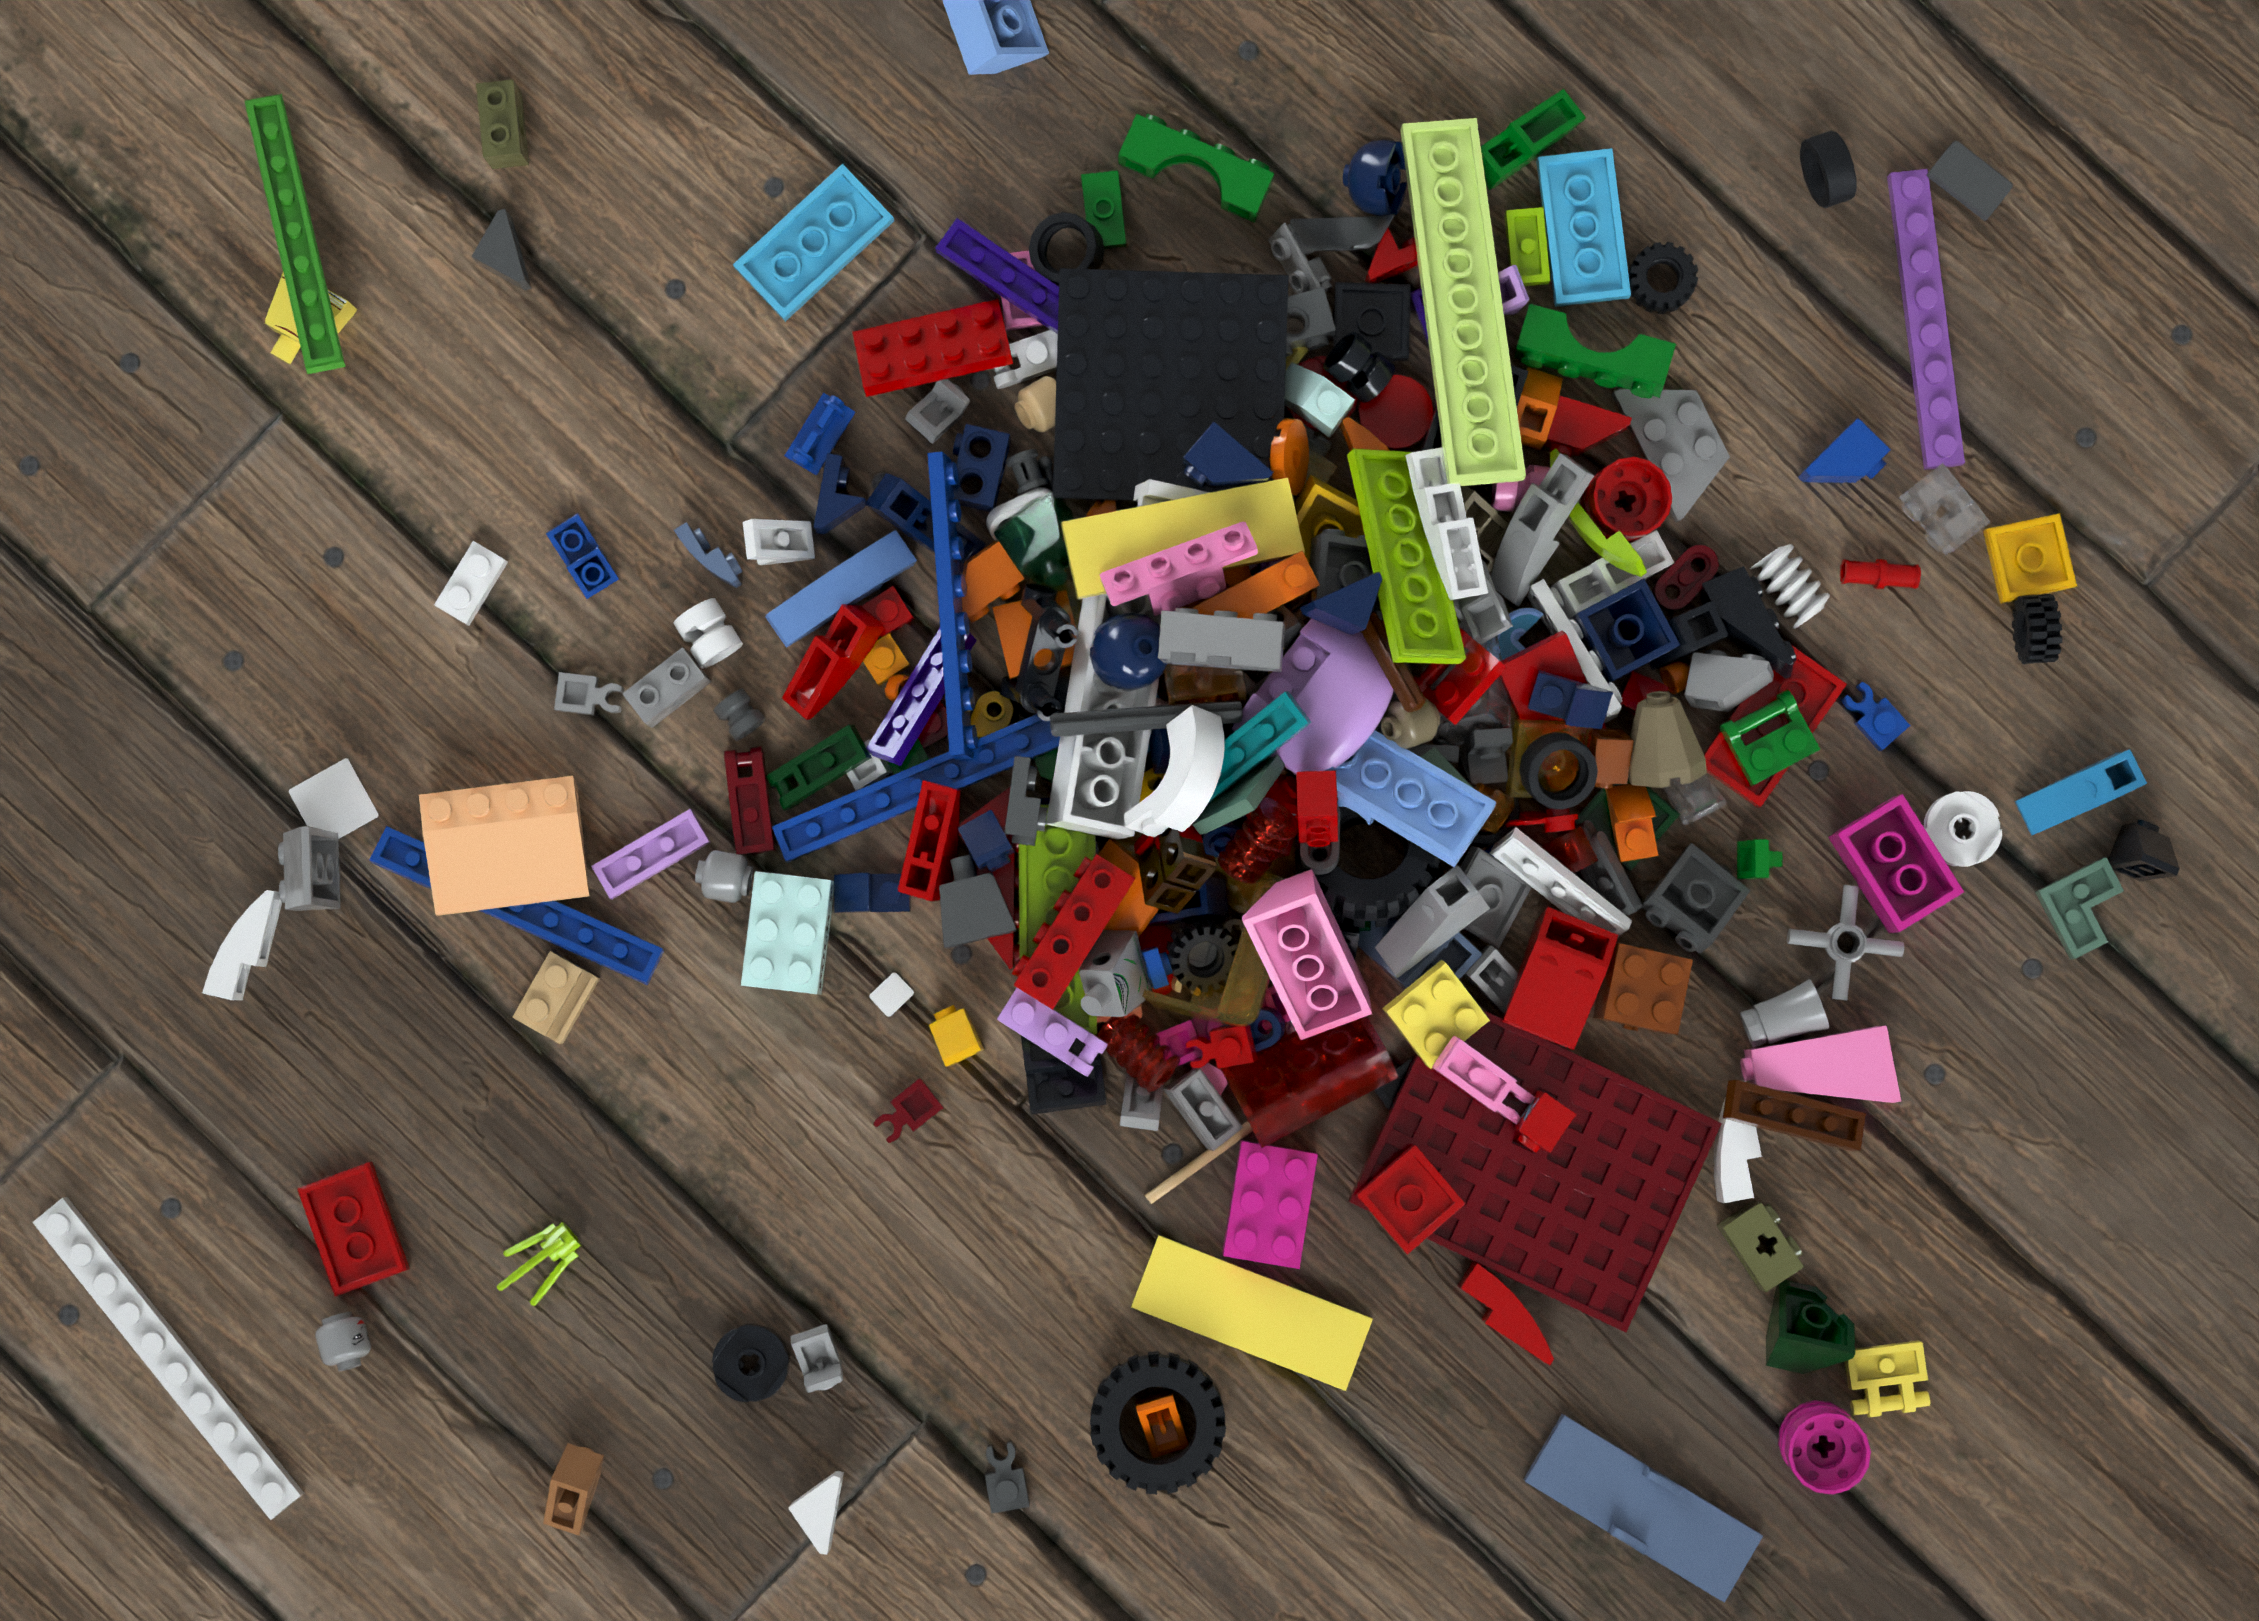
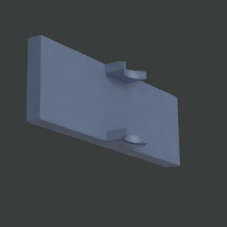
(1643, 1508)

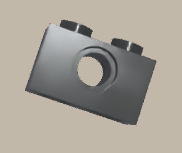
(1315, 314)

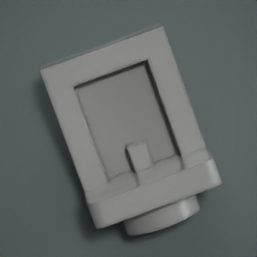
(938, 410)
(818, 1358)

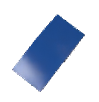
(582, 556)

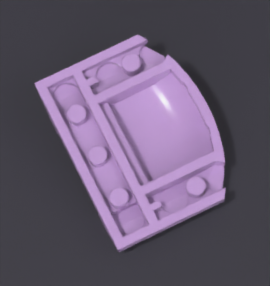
(1336, 687)

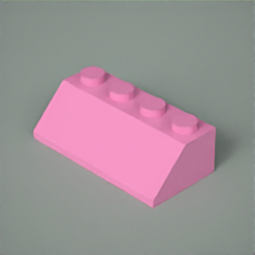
(1307, 956)

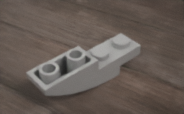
(1534, 525)

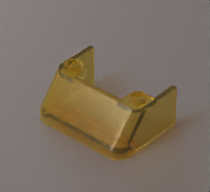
(1248, 979)

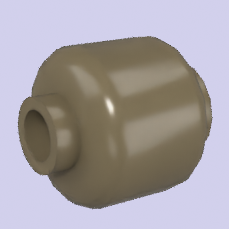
(1410, 728)

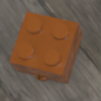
(1644, 989)

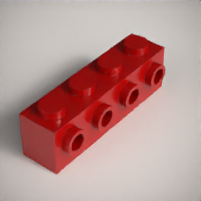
(1074, 930)

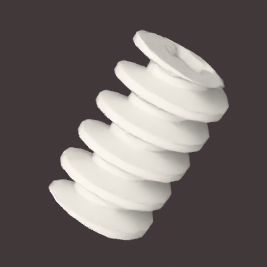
(1791, 584)

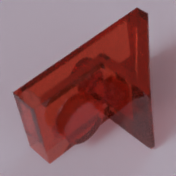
(1572, 850)

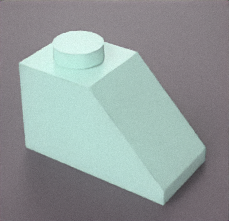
(1316, 399)

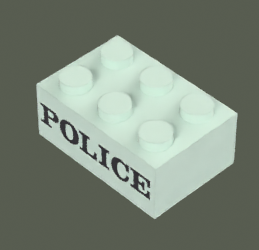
(788, 933)

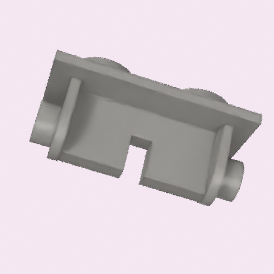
(1292, 254)

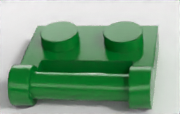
(1775, 749)

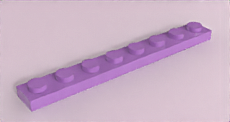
(1925, 319)

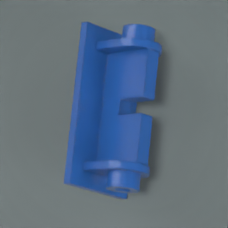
(820, 433)

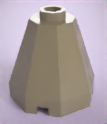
(1663, 744)

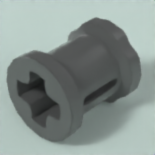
(1025, 466)

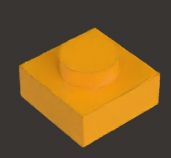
(885, 659)

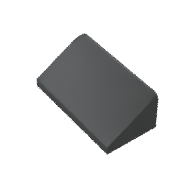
(1970, 180)

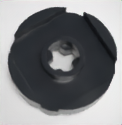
(728, 1366)

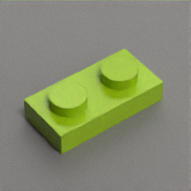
(1528, 244)

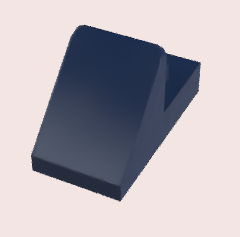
(832, 506)
(1570, 700)
(869, 893)

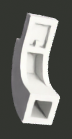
(1191, 775)

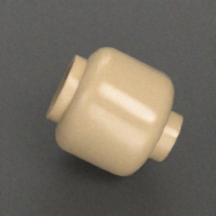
(1037, 404)

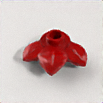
(1553, 820)

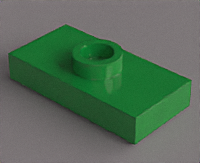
(1104, 206)

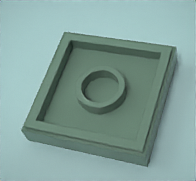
(1241, 797)

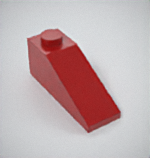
(931, 842)

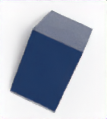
(1347, 607)

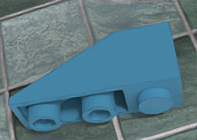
(2081, 791)

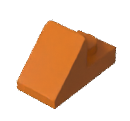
(1632, 822)

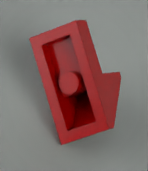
(1391, 261)

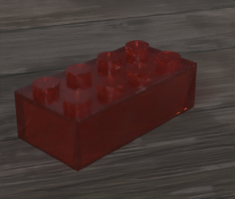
(1309, 1078)

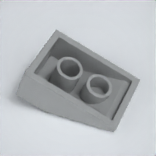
(310, 869)

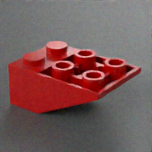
(1559, 977)

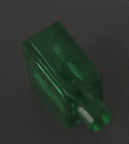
(1037, 540)

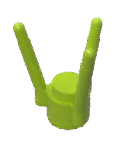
(558, 1243)

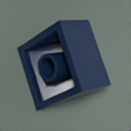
(1223, 461)
(1626, 630)

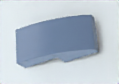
(721, 566)

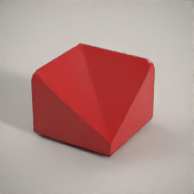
(1637, 689)

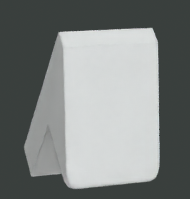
(778, 541)

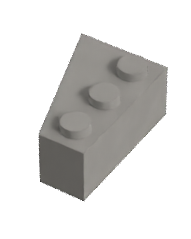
(1221, 640)

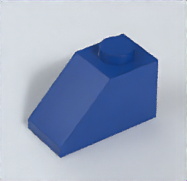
(1848, 457)

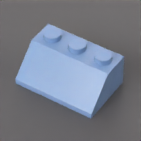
(995, 33)

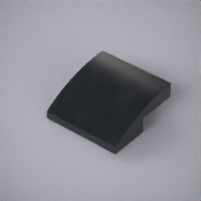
(1056, 1084)

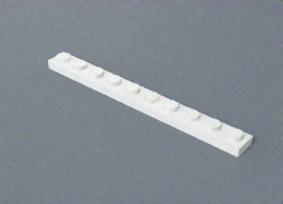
(168, 1357)

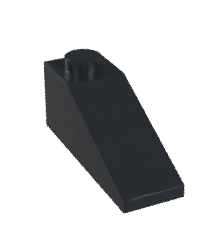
(2143, 852)

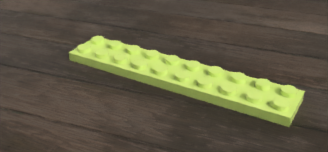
(1462, 302)

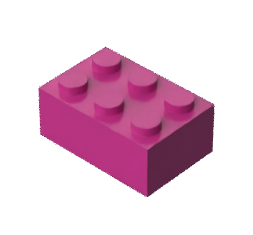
(1896, 864)
(1269, 1204)

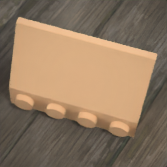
(504, 845)

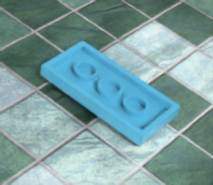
(1583, 227)
(813, 242)

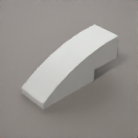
(1604, 579)
(244, 946)
(1732, 1148)

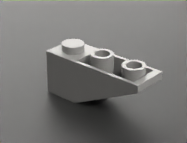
(1431, 921)

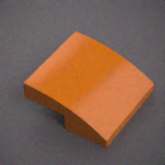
(1013, 628)
(1132, 911)

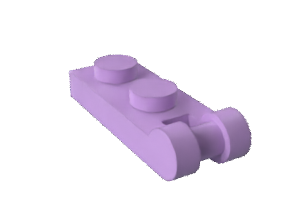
(1051, 1031)

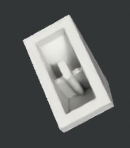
(818, 1511)

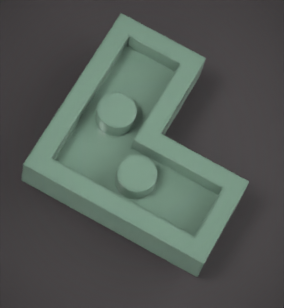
(2070, 904)

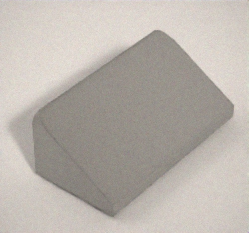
(1203, 1108)

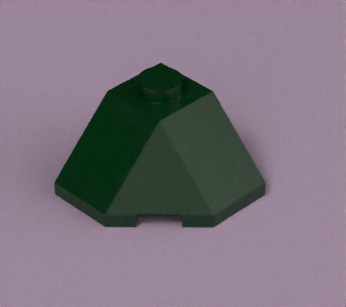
(1806, 1331)

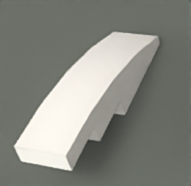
(1445, 523)

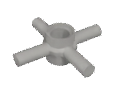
(1860, 942)

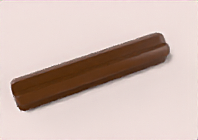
(1396, 673)

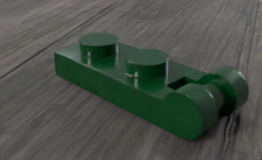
(819, 766)

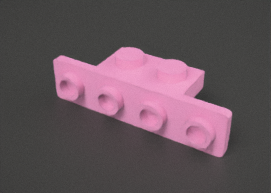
(1181, 572)

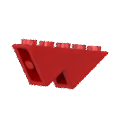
(1007, 879)

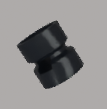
(1364, 371)

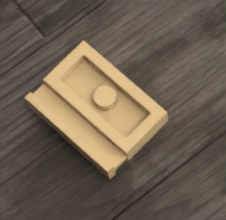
(556, 997)

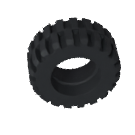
(1378, 897)

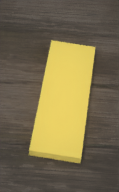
(1133, 533)
(1252, 1312)

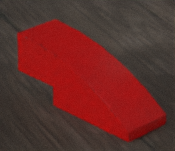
(832, 660)
(1505, 1311)

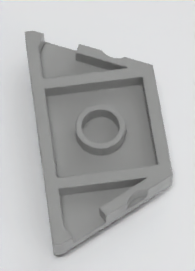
(1676, 438)

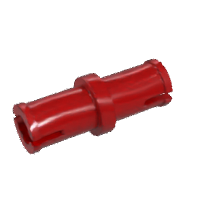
(1880, 574)

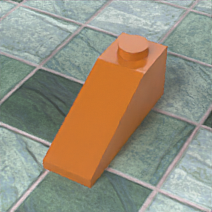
(1265, 589)

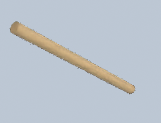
(1195, 1165)

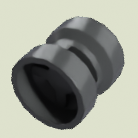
(740, 716)

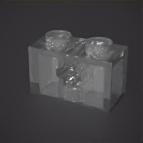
(1962, 515)

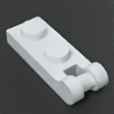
(1036, 357)

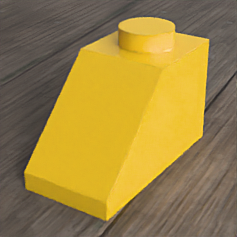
(955, 1035)

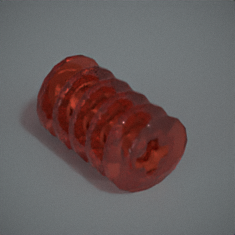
(1258, 842)
(1137, 1053)

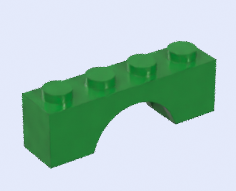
(1154, 147)
(1637, 367)

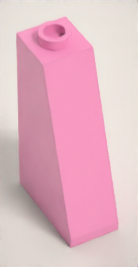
(1837, 1065)

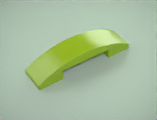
(1614, 549)

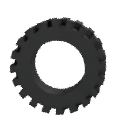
(1148, 1372)

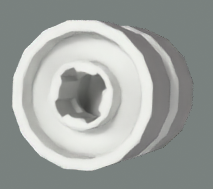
(708, 633)

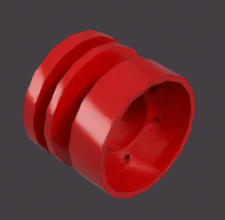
(1641, 486)

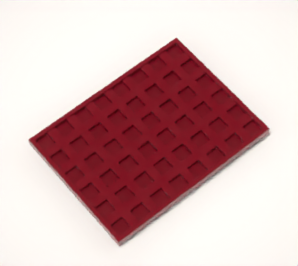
(1562, 1221)

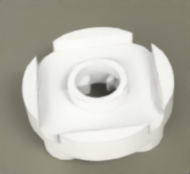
(1983, 824)

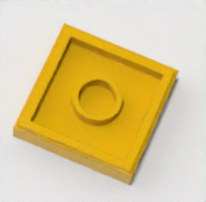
(2030, 558)

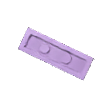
(650, 854)

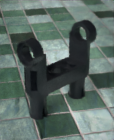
(1048, 630)

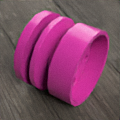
(1842, 1458)

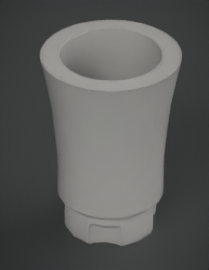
(1785, 1016)

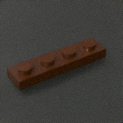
(1794, 1115)

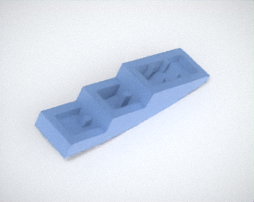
(842, 585)

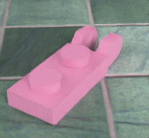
(1480, 1078)

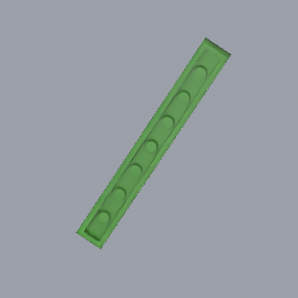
(294, 234)

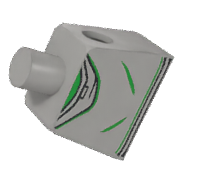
(1114, 975)

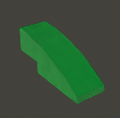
(1529, 137)

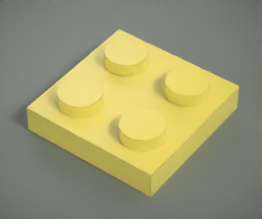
(1435, 1011)

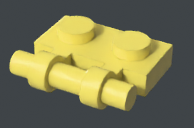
(1887, 1366)

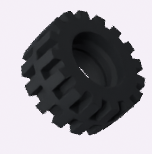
(1676, 259)

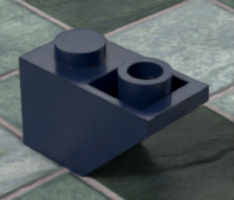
(987, 842)

